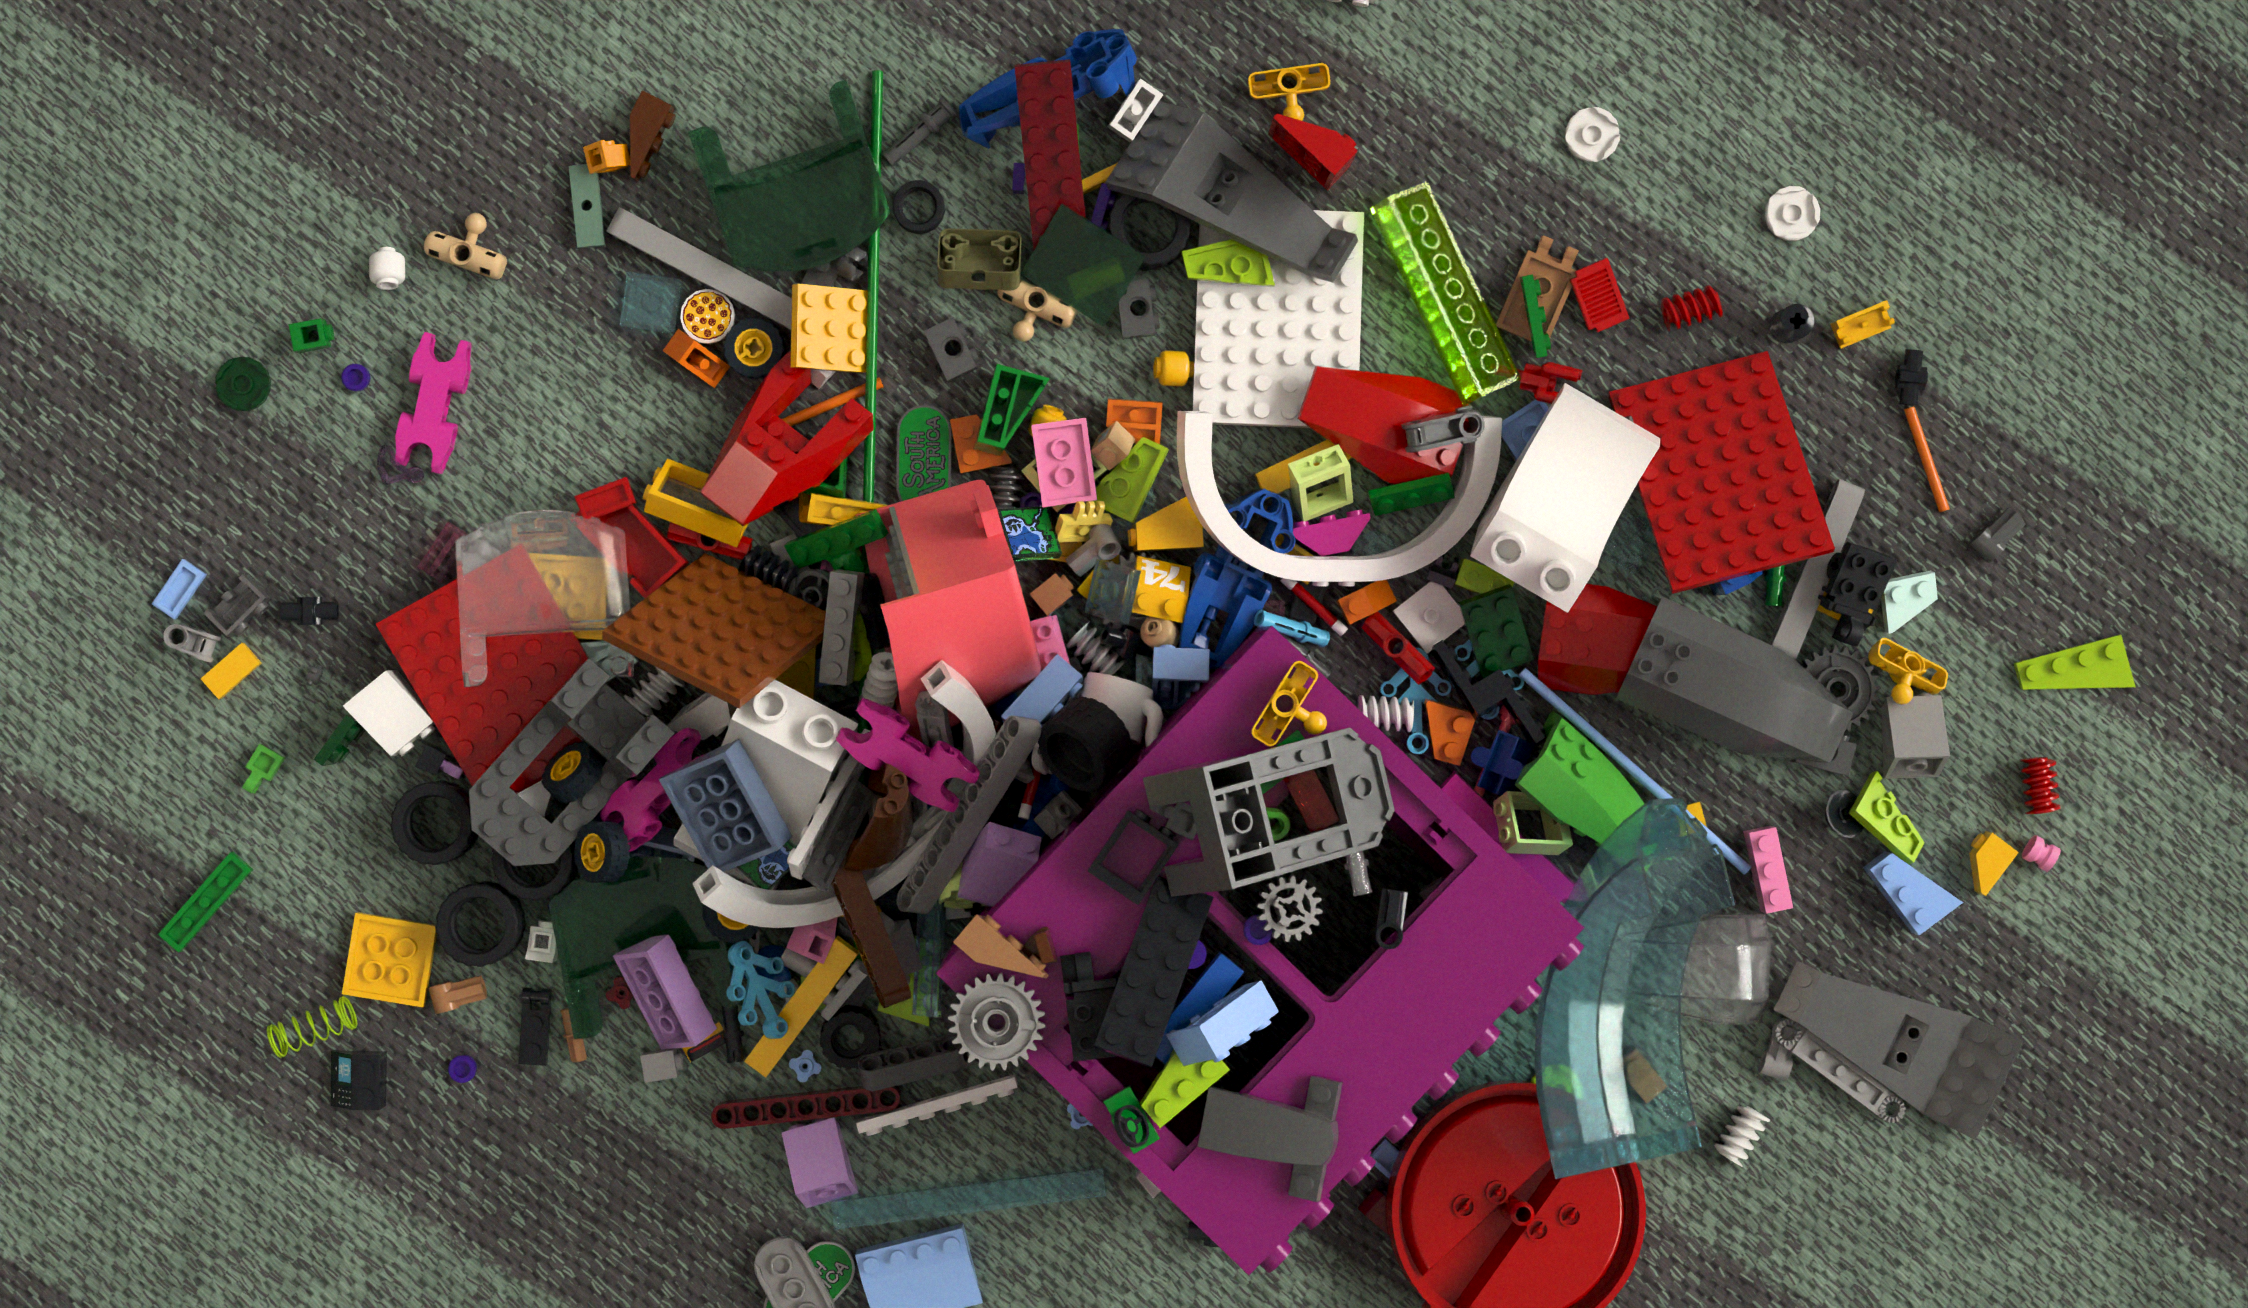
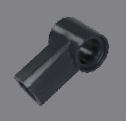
(1391, 914)

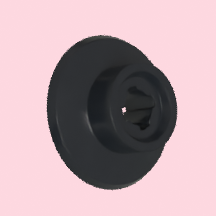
(1838, 814)

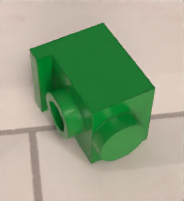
(302, 331)

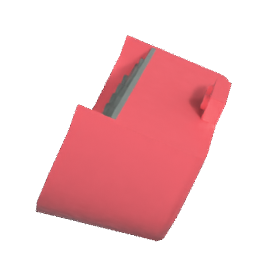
(952, 596)

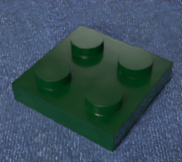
(336, 746)

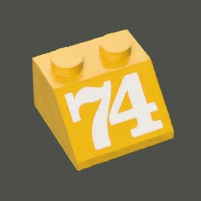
(1161, 589)

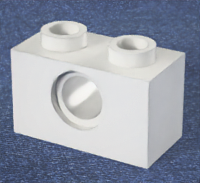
(1135, 110)

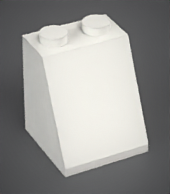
(391, 713)

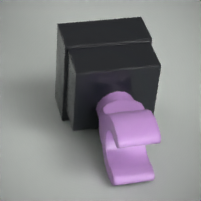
(433, 759)

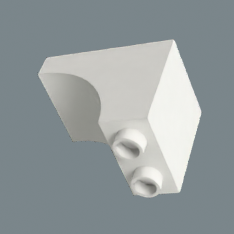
(1563, 497)
(792, 751)

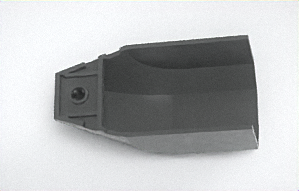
(1732, 689)

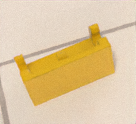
(1862, 324)

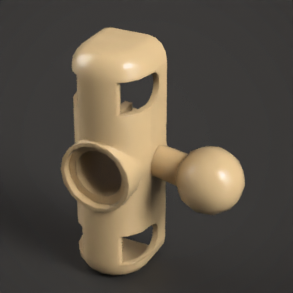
(450, 248)
(1021, 296)

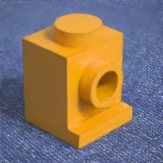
(606, 156)

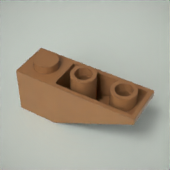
(990, 947)

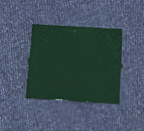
(1083, 265)

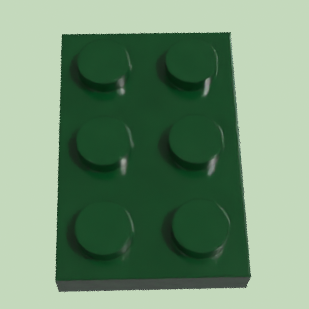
(1496, 630)

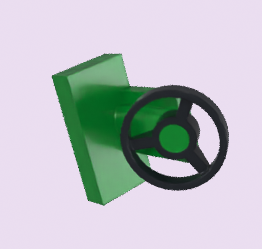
(1130, 1120)

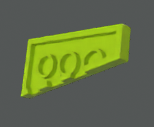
(2083, 666)

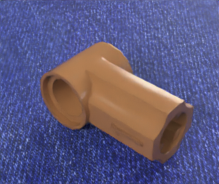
(452, 995)

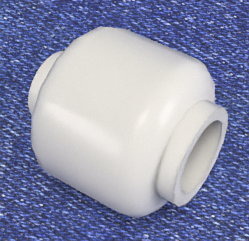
(387, 268)

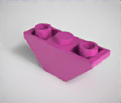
(1331, 535)

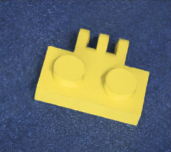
(1076, 526)

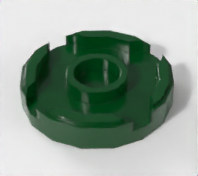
(243, 383)

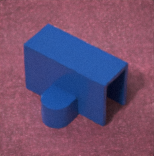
(1502, 762)

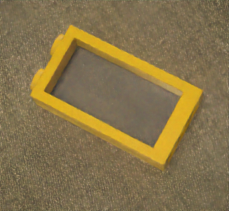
(679, 500)

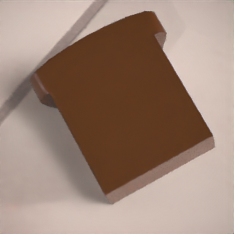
(1041, 946)

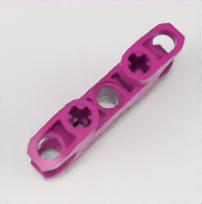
(429, 421)
(892, 745)
(644, 800)

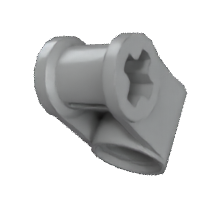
(196, 642)

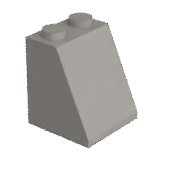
(1914, 737)

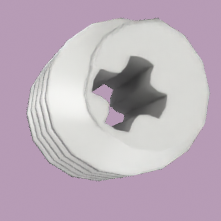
(1094, 651)
(881, 680)
(654, 691)
(1388, 713)
(1741, 1134)

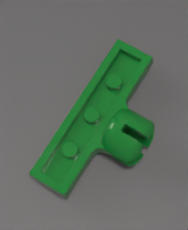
(838, 543)

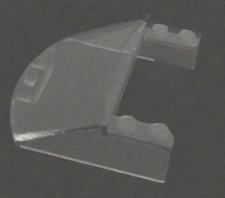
(538, 578)

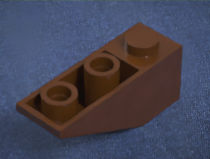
(647, 125)

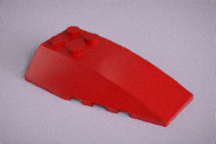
(1366, 415)
(1593, 642)

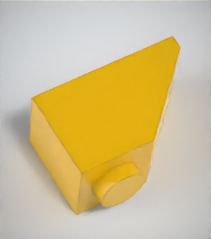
(1989, 860)

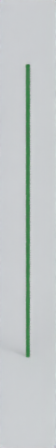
(871, 345)

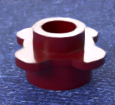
(614, 993)

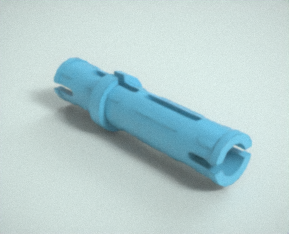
(1315, 635)

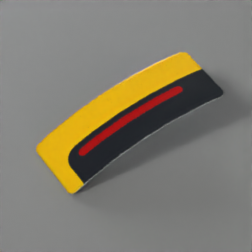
(710, 1043)

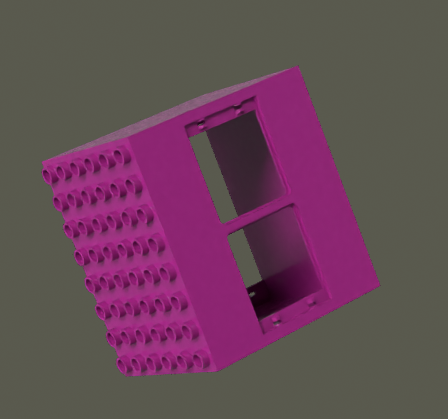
(1381, 1033)

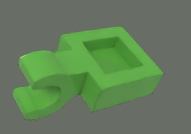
(264, 765)

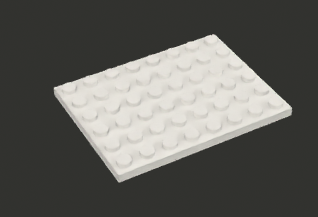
(1264, 341)

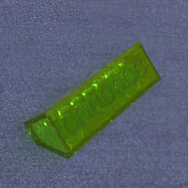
(1445, 293)

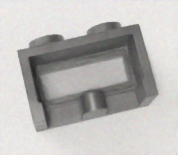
(239, 607)

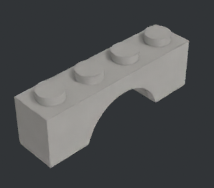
(841, 610)

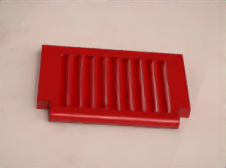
(1599, 296)

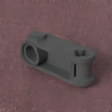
(1443, 429)

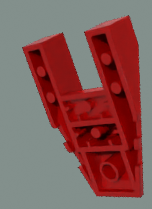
(770, 460)

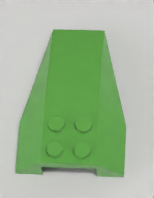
(1577, 783)

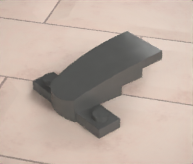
(1277, 1131)

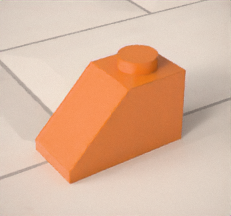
(696, 358)
(1366, 601)

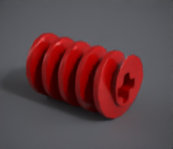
(1691, 306)
(2040, 785)

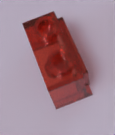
(1311, 800)

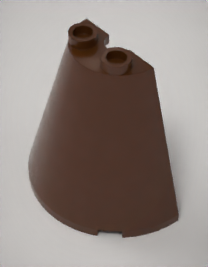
(889, 825)

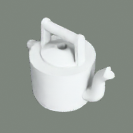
(1129, 701)

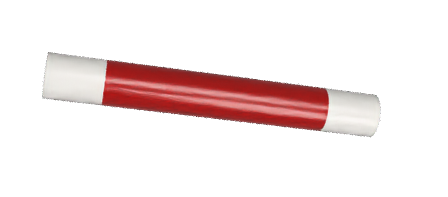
(1315, 606)
(1029, 796)

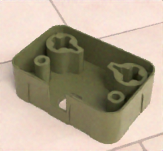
(979, 251)

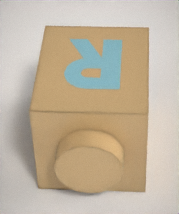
(1112, 445)

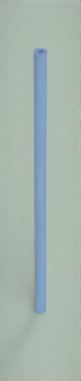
(1622, 760)

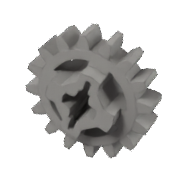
(1282, 921)

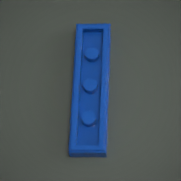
(1200, 997)

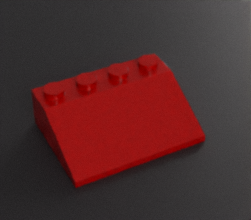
(1317, 149)

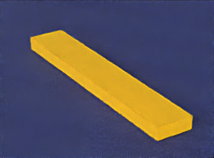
(803, 1005)

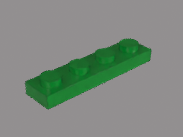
(205, 902)

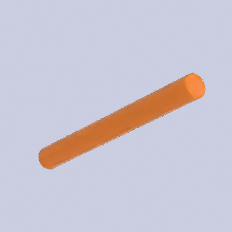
(828, 404)
(1926, 459)

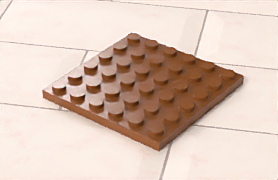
(719, 630)

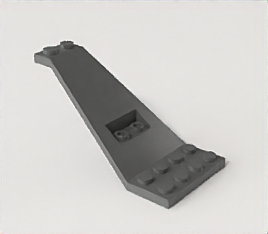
(1949, 1068)

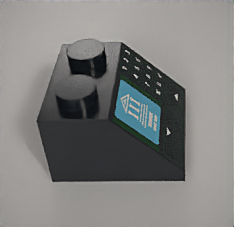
(358, 1079)

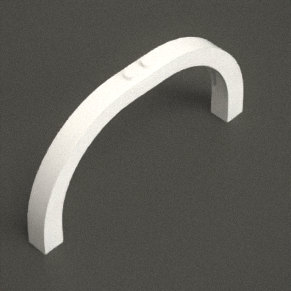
(1457, 517)
(811, 905)

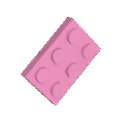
(1064, 462)

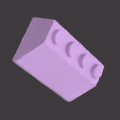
(665, 993)

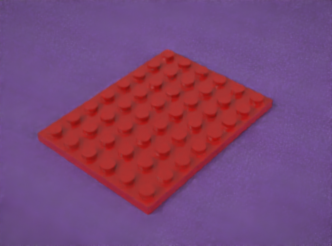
(1728, 474)
(486, 717)

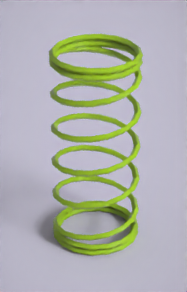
(281, 1034)

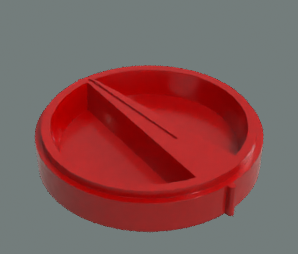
(1489, 1222)

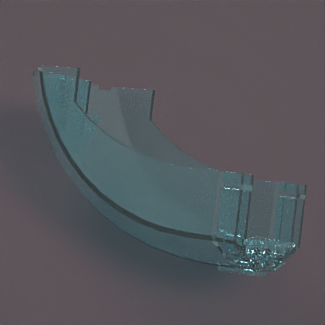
(1612, 1018)

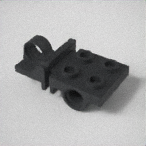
(1855, 585)
(1087, 1007)

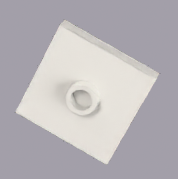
(1430, 615)

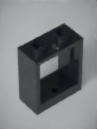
(1115, 881)

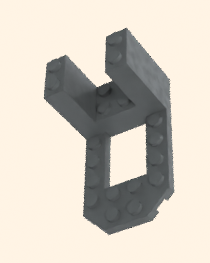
(598, 719)
(1235, 821)

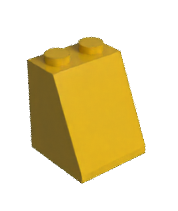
(1168, 529)

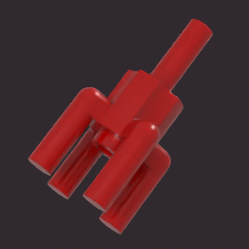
(1542, 379)

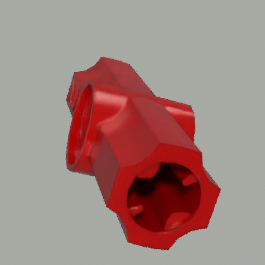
(689, 537)
(1409, 658)

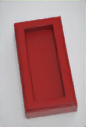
(606, 499)

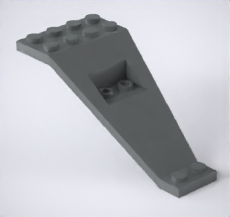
(1187, 167)

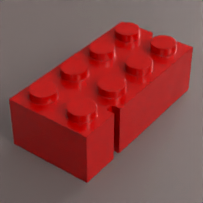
(648, 551)

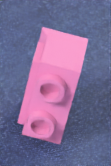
(1048, 639)

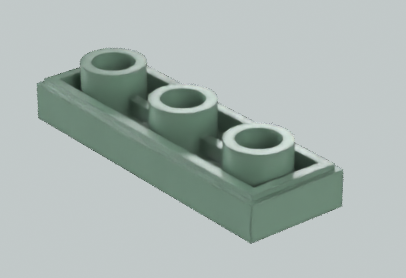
(588, 224)

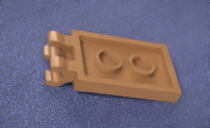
(1554, 286)

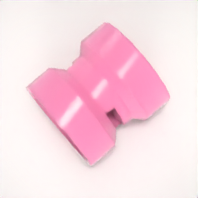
(2041, 853)

